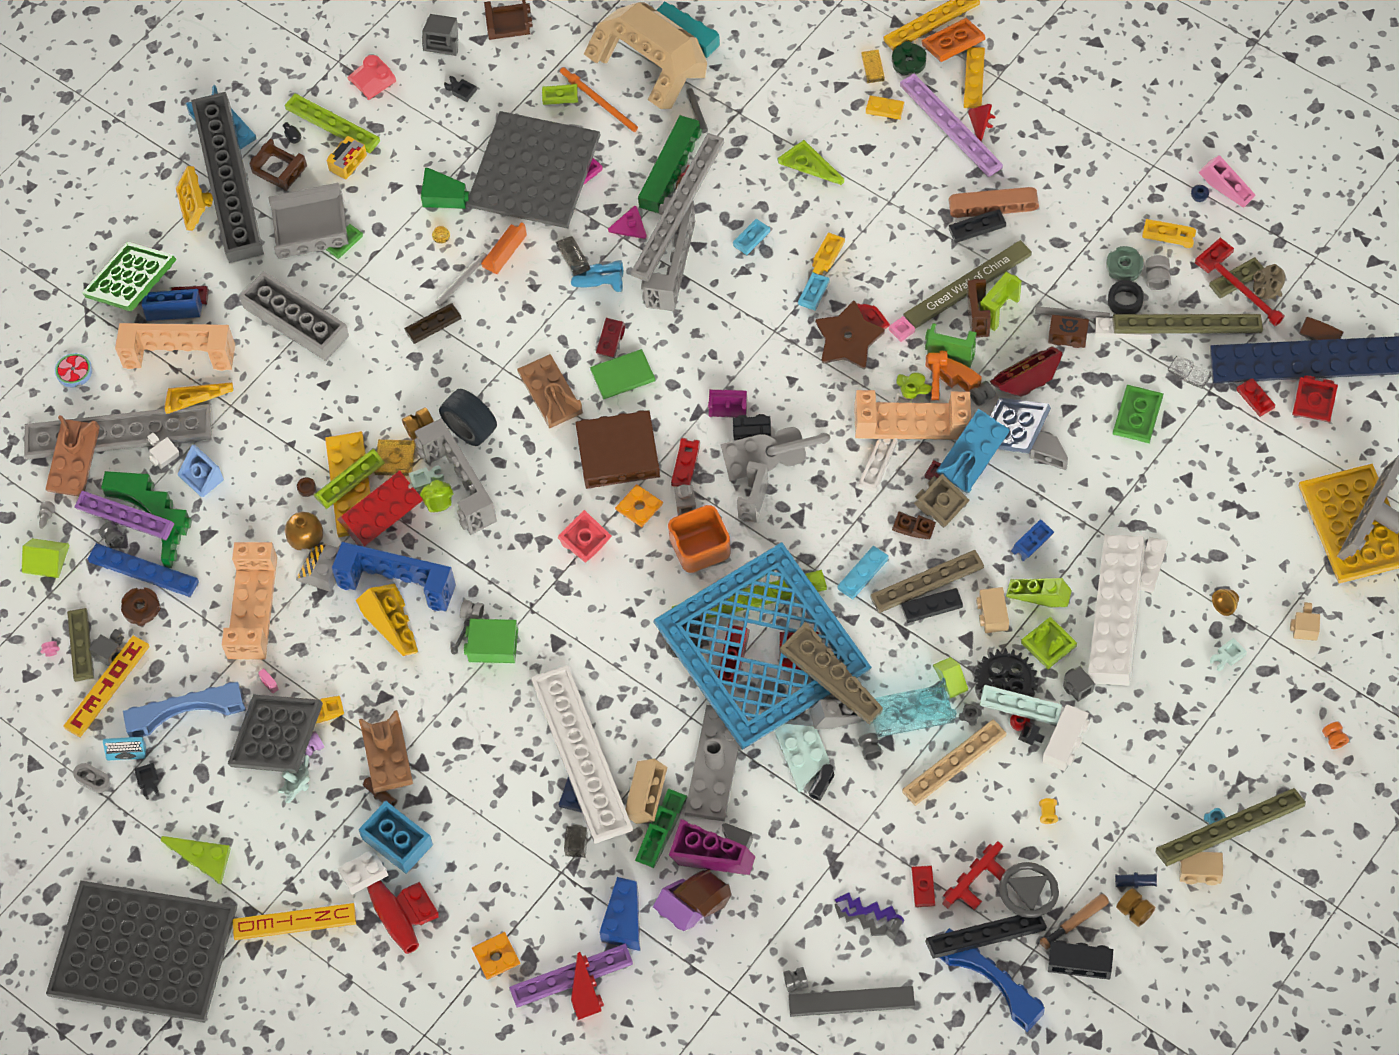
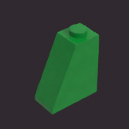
(443, 191)

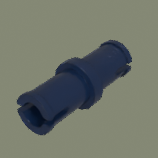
(1135, 880)

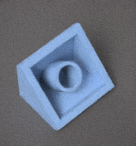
(200, 472)

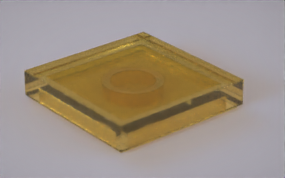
(397, 456)

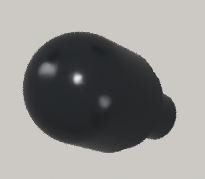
(291, 133)

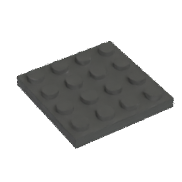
(275, 733)

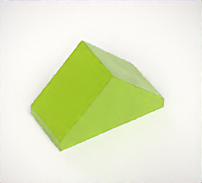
(953, 675)

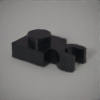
(463, 90)
(147, 778)

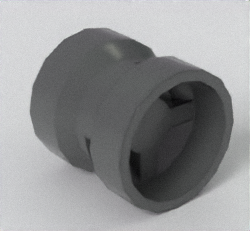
(982, 393)
(112, 536)
(870, 746)
(795, 979)

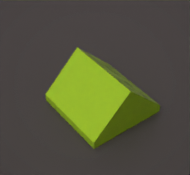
(43, 557)

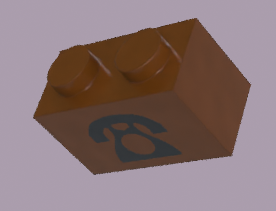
(1068, 331)

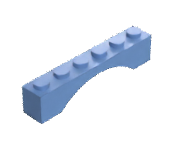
(222, 699)

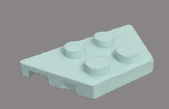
(802, 752)

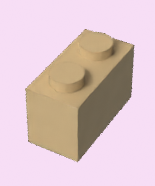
(993, 610)
(1202, 868)

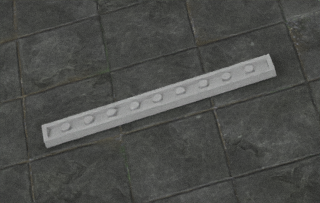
(677, 207)

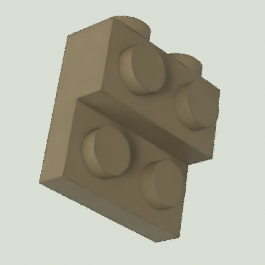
(941, 500)

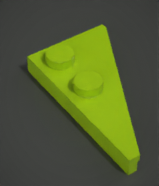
(807, 160)
(206, 856)

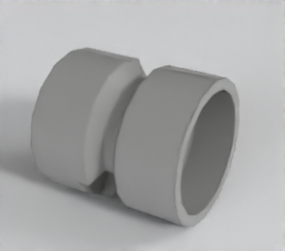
(1158, 272)

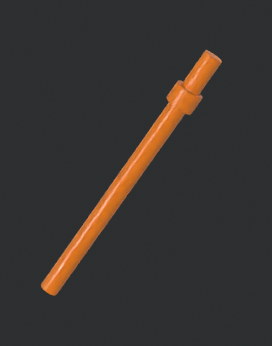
(574, 79)

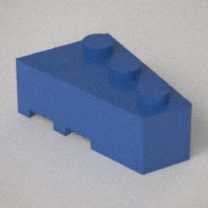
(622, 916)

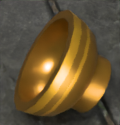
(1225, 601)

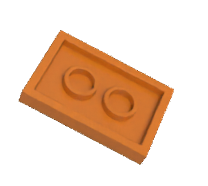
(953, 39)

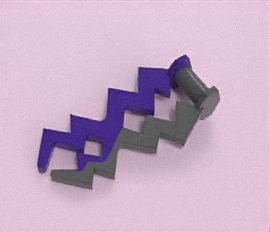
(861, 911)

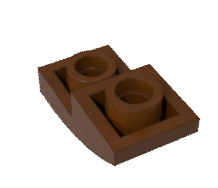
(1318, 330)
(914, 527)

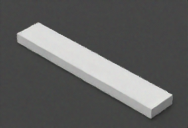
(880, 457)

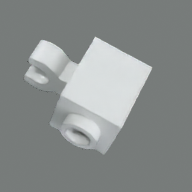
(162, 452)

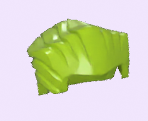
(437, 496)

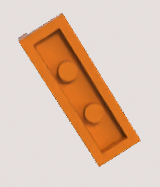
(504, 248)

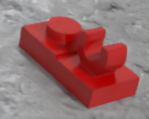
(1256, 397)

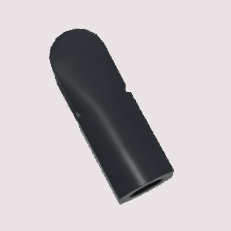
(822, 782)

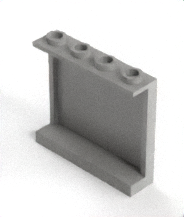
(308, 220)

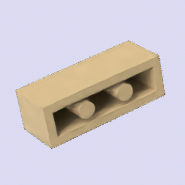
(645, 791)

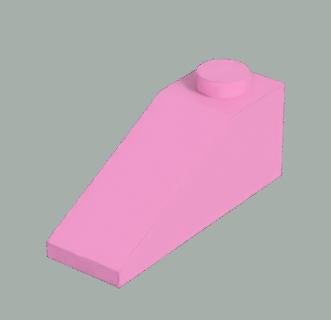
(1226, 181)

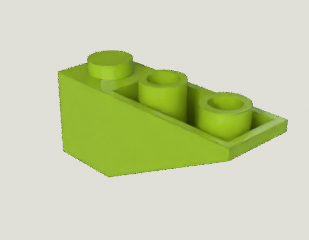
(1043, 591)

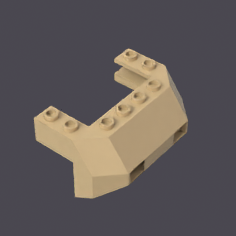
(658, 41)

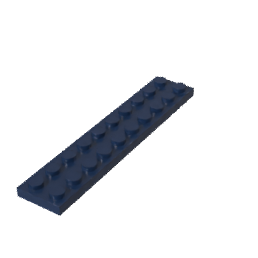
(1305, 358)

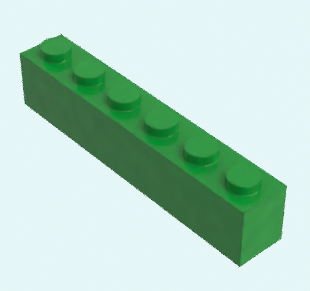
(669, 163)

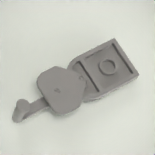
(785, 448)

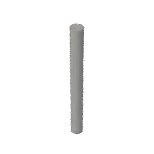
(460, 280)
(1071, 313)

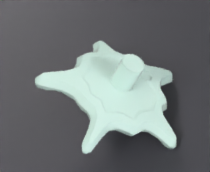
(295, 781)

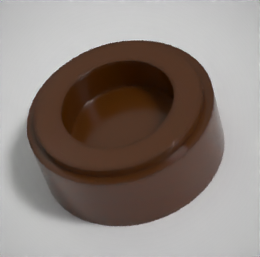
(306, 487)

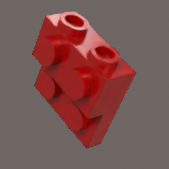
(1315, 399)

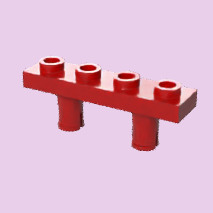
(962, 890)

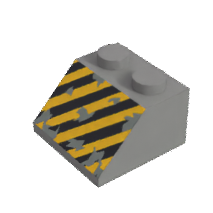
(318, 567)

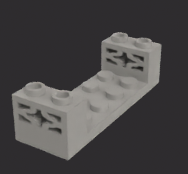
(661, 289)
(436, 442)

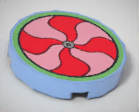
(73, 370)

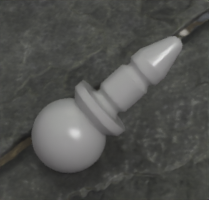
(46, 510)

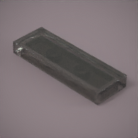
(572, 255)

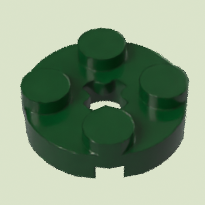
(911, 50)

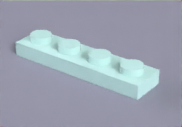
(1020, 705)

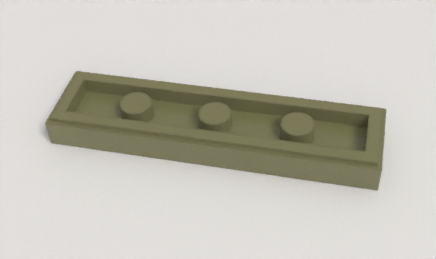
(80, 643)

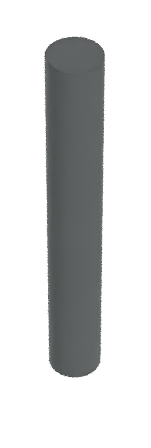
(695, 106)

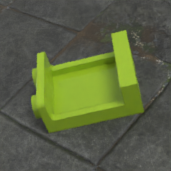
(1006, 288)

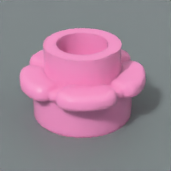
(50, 648)

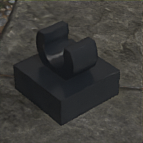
(1030, 734)

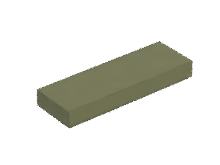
(1244, 273)

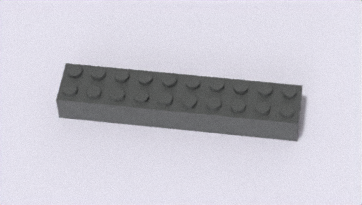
(227, 177)

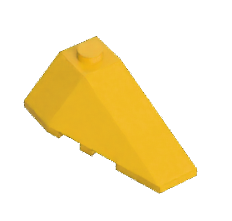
(385, 611)

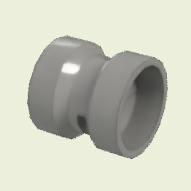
(471, 610)

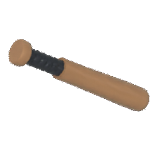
(1078, 918)

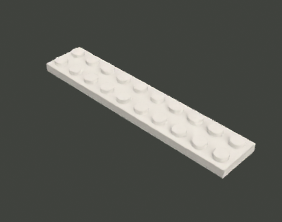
(581, 754)

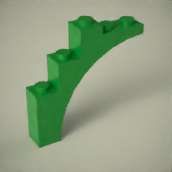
(139, 490)

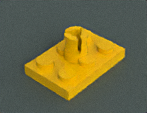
(191, 198)

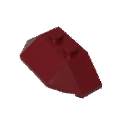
(1028, 373)

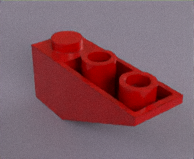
(732, 650)
(583, 994)

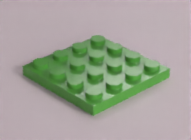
(129, 276)

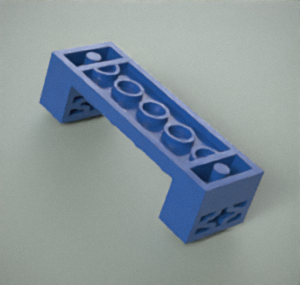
(435, 578)

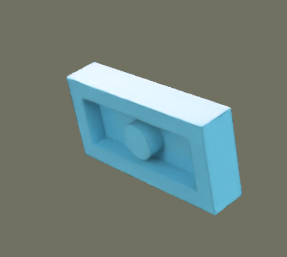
(751, 236)
(813, 291)

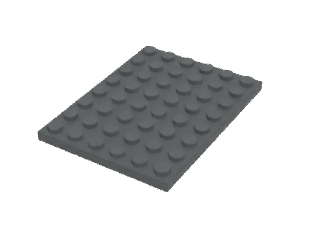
(142, 951)

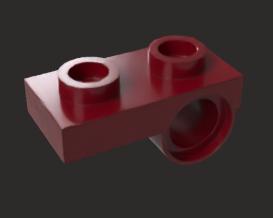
(610, 337)

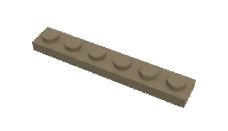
(927, 581)

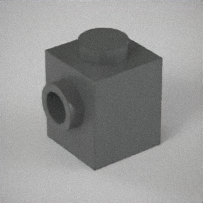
(1078, 683)

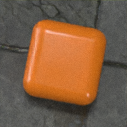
(699, 538)

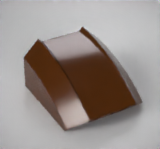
(704, 893)

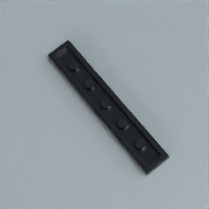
(983, 935)

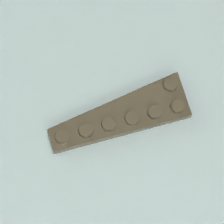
(818, 661)

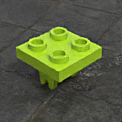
(1049, 643)

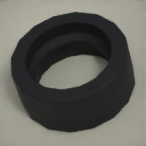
(1125, 286)

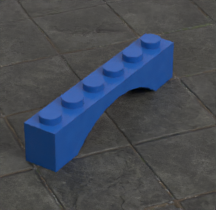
(1023, 1008)

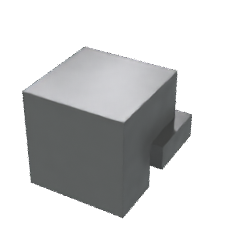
(440, 35)

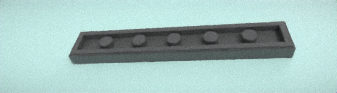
(851, 1001)

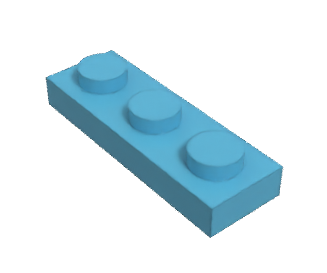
(863, 572)

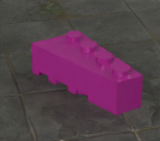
(707, 850)

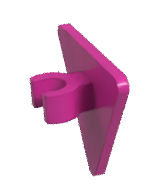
(629, 225)

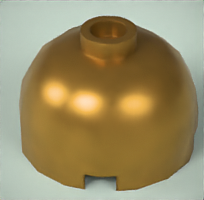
(303, 531)

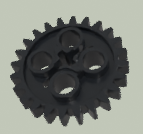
(1005, 662)

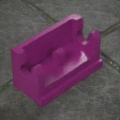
(727, 403)

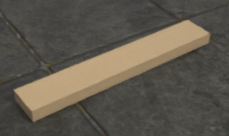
(954, 762)

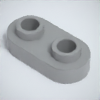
(92, 779)

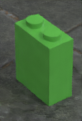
(491, 641)

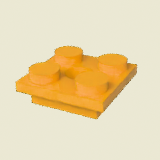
(636, 497)
(496, 944)

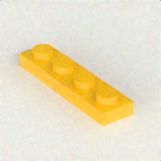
(974, 77)

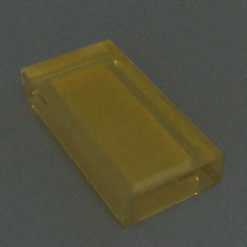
(872, 66)

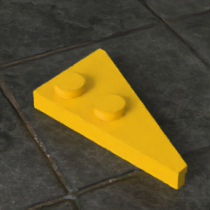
(184, 397)

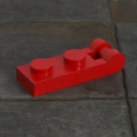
(685, 463)

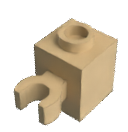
(1306, 624)

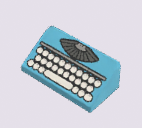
(124, 748)

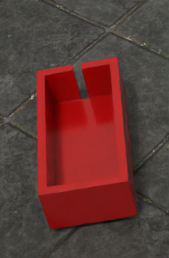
(380, 509)

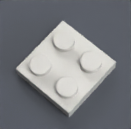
(362, 871)

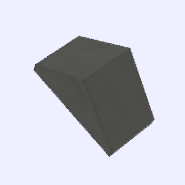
(737, 834)

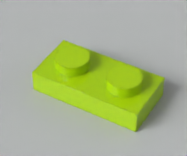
(559, 94)

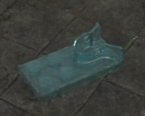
(914, 710)

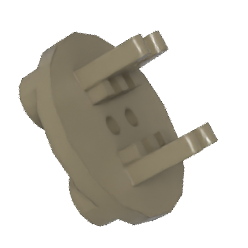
(1269, 282)

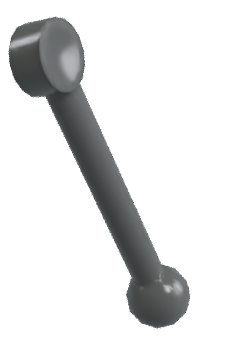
(454, 650)

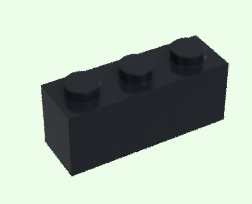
(1080, 959)

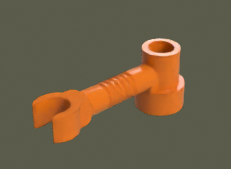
(936, 360)

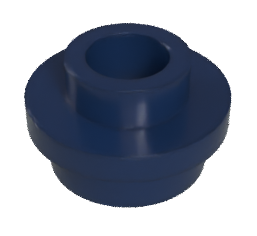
(1199, 197)

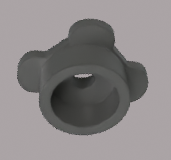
(972, 720)

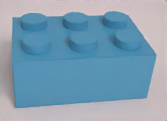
(395, 837)

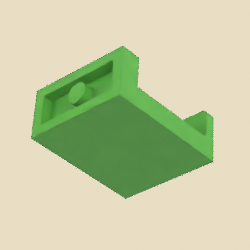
(957, 349)

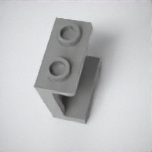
(757, 479)

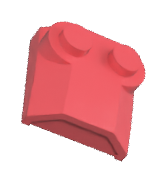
(372, 76)
(584, 536)

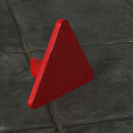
(979, 118)

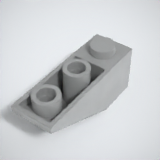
(832, 714)

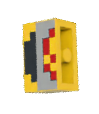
(346, 157)

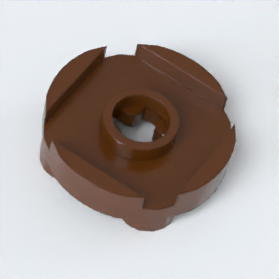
(145, 614)

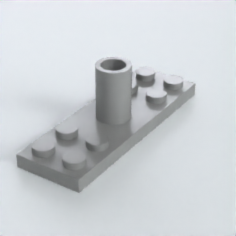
(1373, 510)
(712, 770)

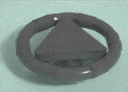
(1028, 889)

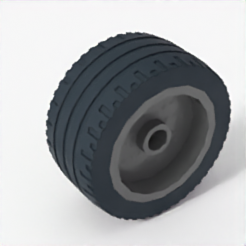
(468, 417)

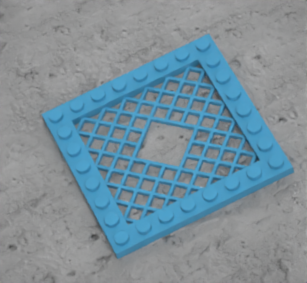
(671, 627)

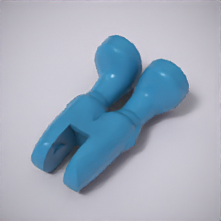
(594, 277)

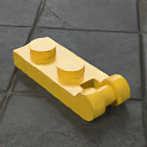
(1169, 233)

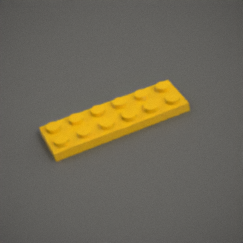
(342, 453)

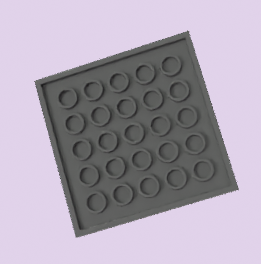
(533, 169)

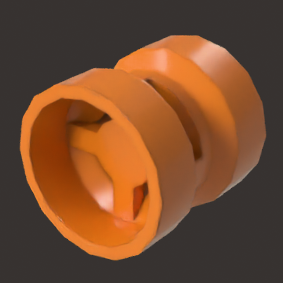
(1335, 735)

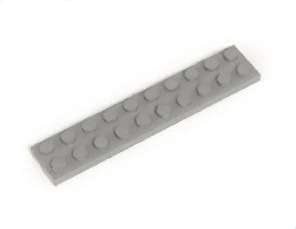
(126, 430)

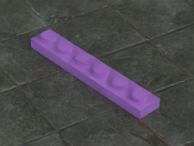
(124, 515)
(562, 978)

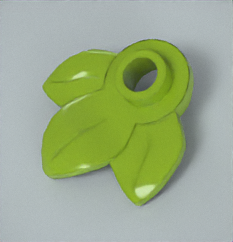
(913, 385)

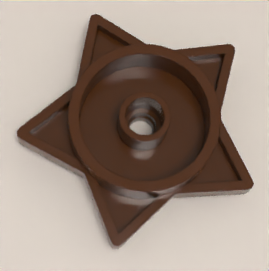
(850, 349)

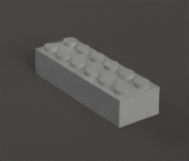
(294, 316)

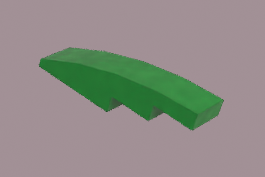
(661, 829)

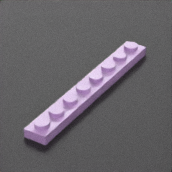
(951, 125)

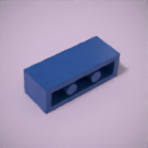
(172, 305)

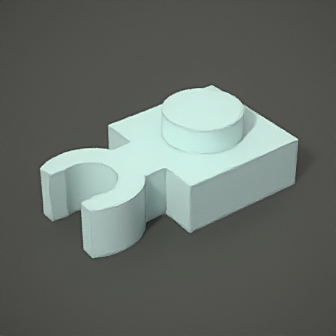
(424, 477)
(1229, 652)

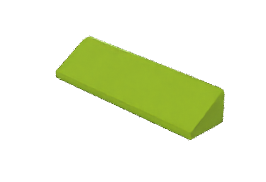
(349, 478)

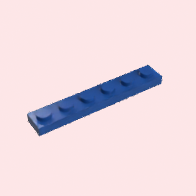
(143, 570)

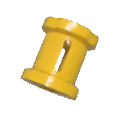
(1048, 811)

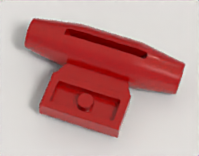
(401, 912)

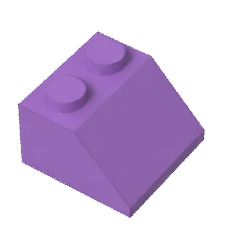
(675, 909)

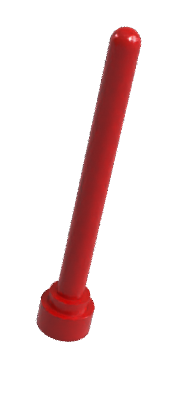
(1274, 316)

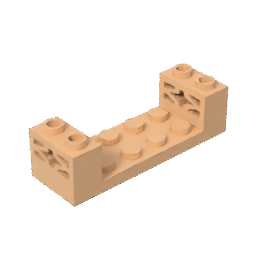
(136, 337)
(911, 420)
(251, 601)

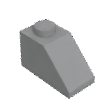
(1049, 451)

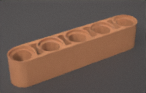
(982, 202)

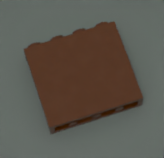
(617, 449)

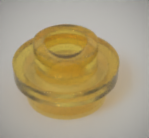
(441, 230)

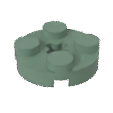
(1121, 272)

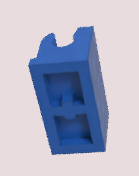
(1032, 540)

